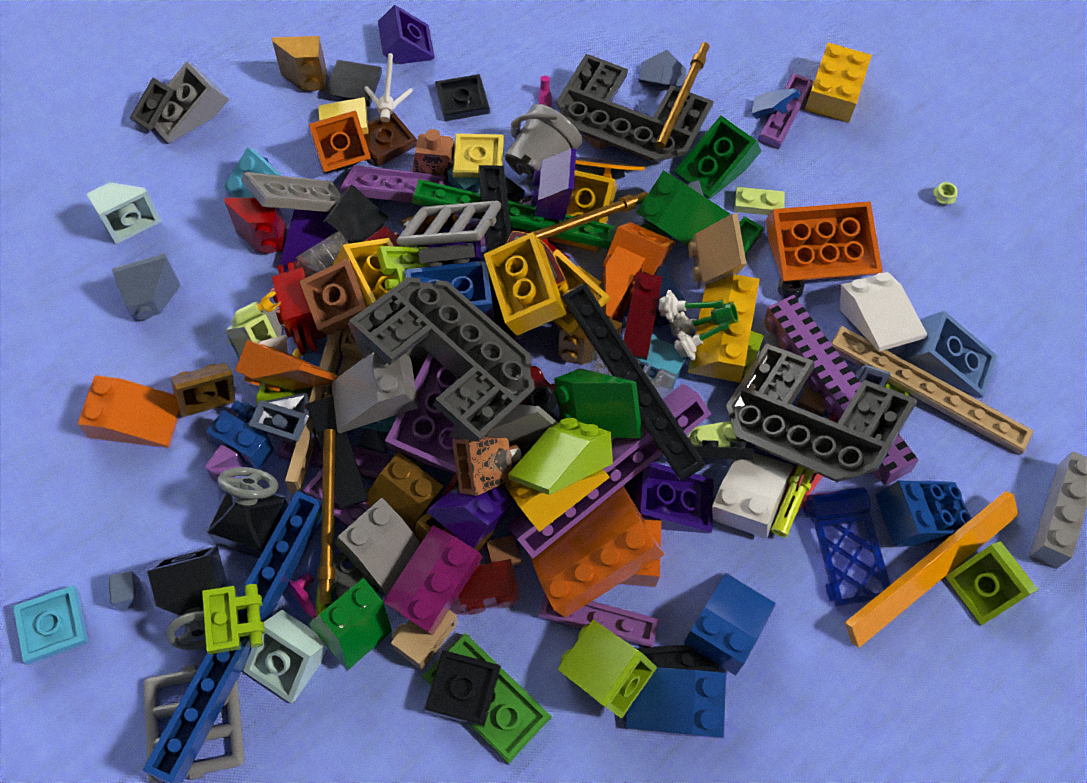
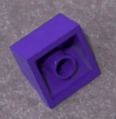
(405, 37)
(554, 185)
(470, 515)

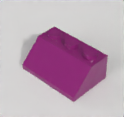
(433, 579)

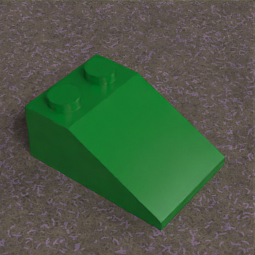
(719, 157)
(679, 208)
(600, 401)

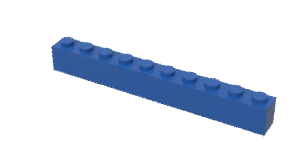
(220, 671)

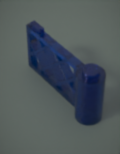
(835, 510)

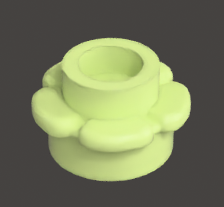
(945, 193)

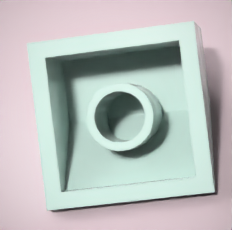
(123, 209)
(287, 657)

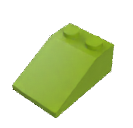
(564, 456)

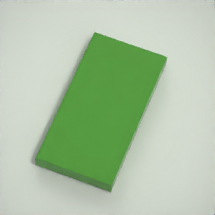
(513, 713)

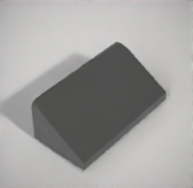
(152, 104)

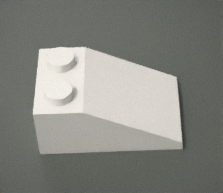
(881, 311)
(752, 494)

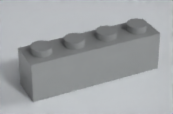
(1062, 513)

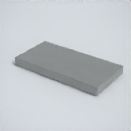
(292, 192)

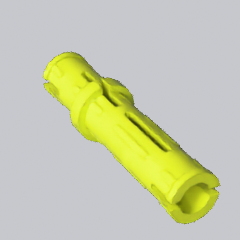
(782, 525)

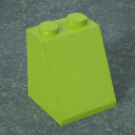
(607, 668)

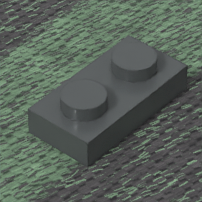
(457, 253)

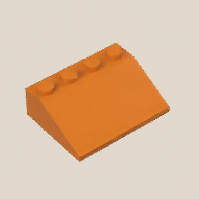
(824, 241)
(596, 554)

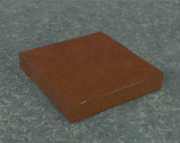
(388, 139)

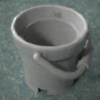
(541, 137)

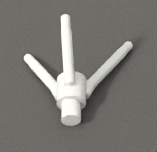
(385, 103)

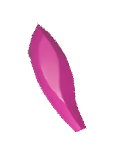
(544, 95)
(297, 588)

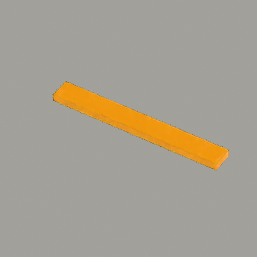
(931, 569)

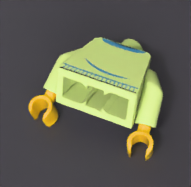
(252, 325)

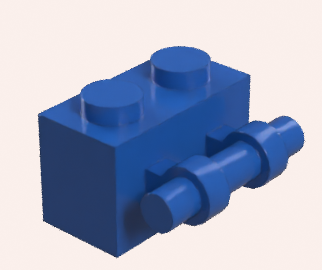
(237, 435)

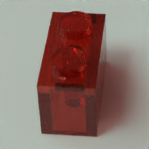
(489, 586)

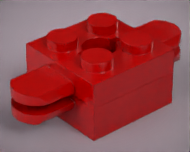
(294, 309)

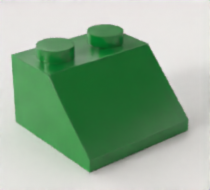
(353, 624)

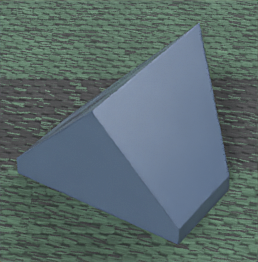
(662, 71)
(282, 417)

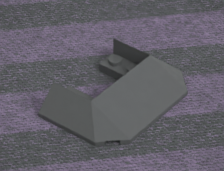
(590, 109)
(484, 358)
(838, 451)

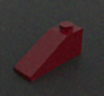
(642, 314)

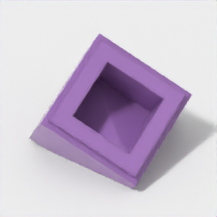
(222, 460)

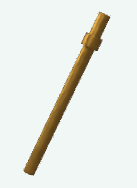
(697, 63)
(624, 204)
(326, 572)

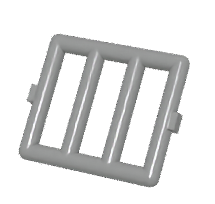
(456, 234)
(233, 728)

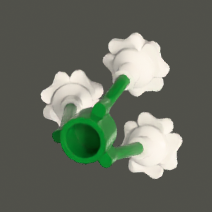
(683, 326)

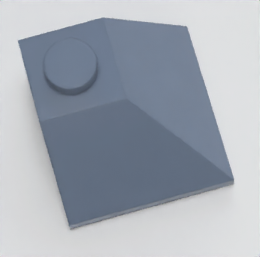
(146, 286)

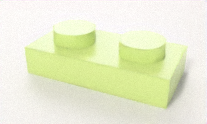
(758, 200)
(718, 431)

